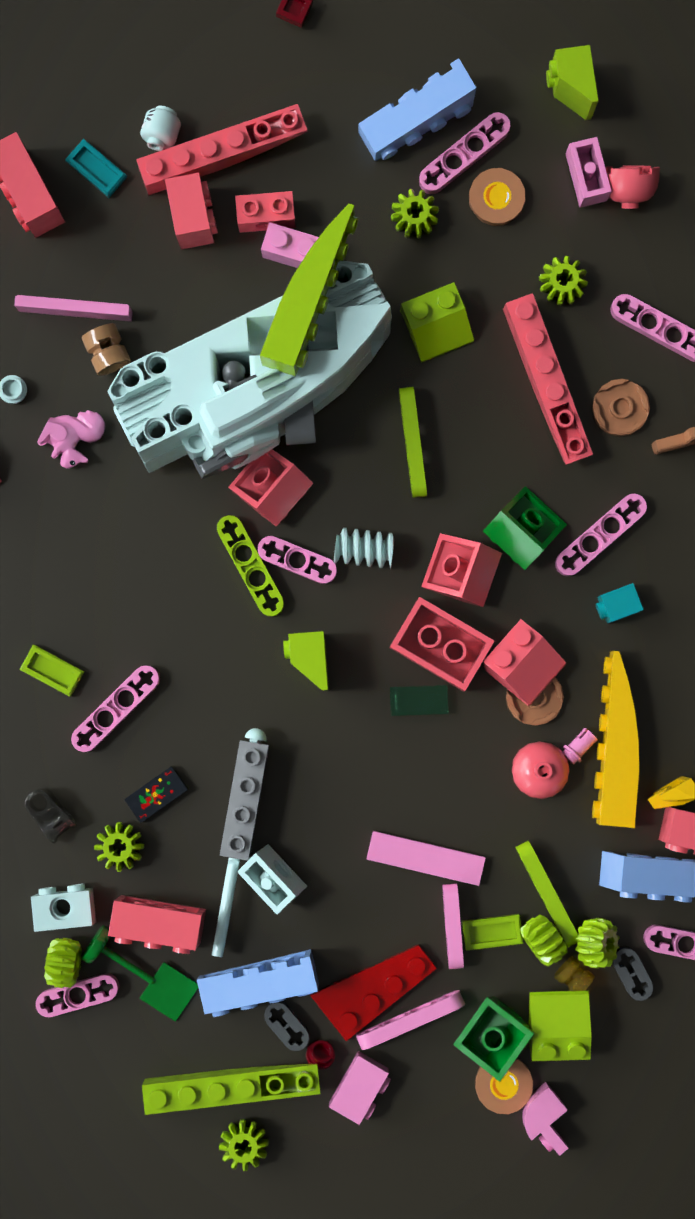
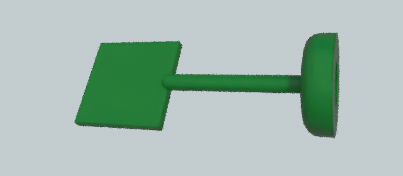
(167, 990)

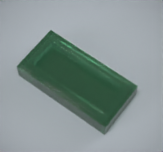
(418, 700)

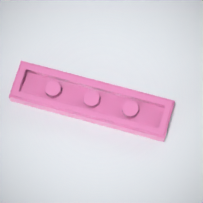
(73, 308)
(425, 858)

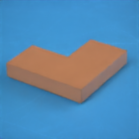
(674, 442)

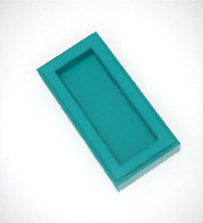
(96, 168)

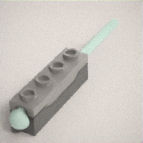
(240, 822)

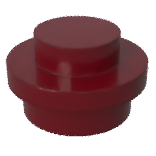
(320, 1054)

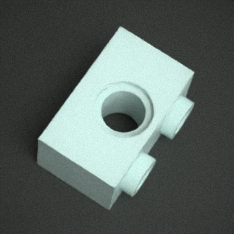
(272, 879)
(49, 918)

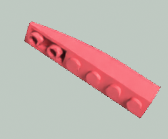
(221, 148)
(547, 378)

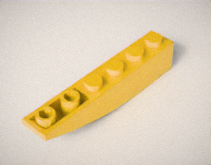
(619, 750)

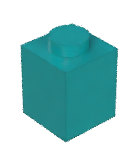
(618, 603)

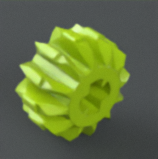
(426, 214)
(573, 286)
(111, 839)
(544, 940)
(597, 943)
(63, 962)
(248, 1154)

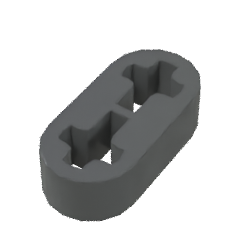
(638, 970)
(282, 1031)

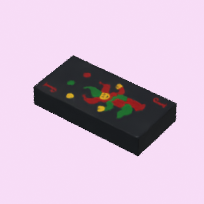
(156, 794)

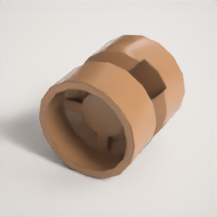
(110, 358)

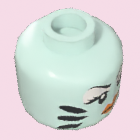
(160, 128)

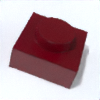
(294, 11)

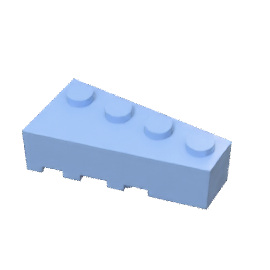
(418, 112)
(648, 876)
(258, 983)

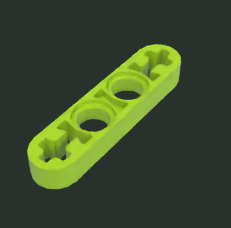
(412, 442)
(253, 564)
(547, 893)

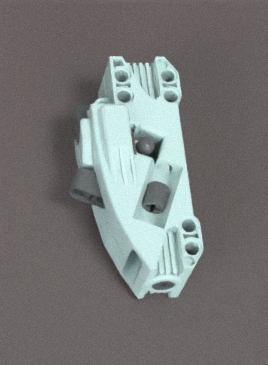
(182, 407)

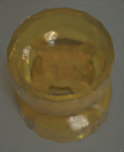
(573, 975)

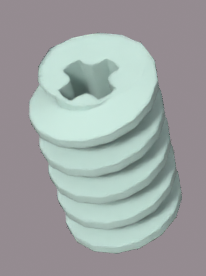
(364, 547)

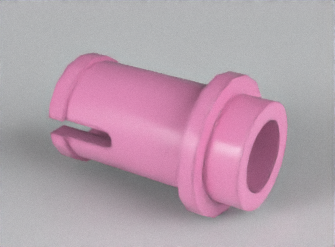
(579, 746)

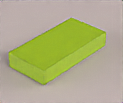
(52, 670)
(492, 932)

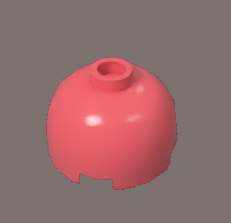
(632, 184)
(528, 775)

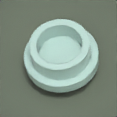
(12, 389)

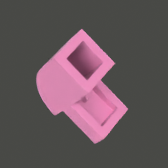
(539, 1114)

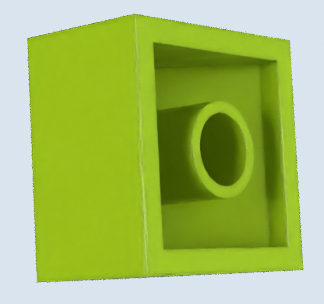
(574, 80)
(437, 322)
(308, 655)
(560, 1025)

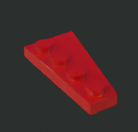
(365, 995)

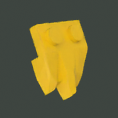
(674, 793)

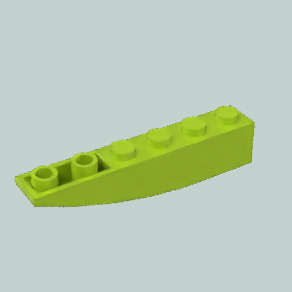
(306, 297)
(228, 1087)

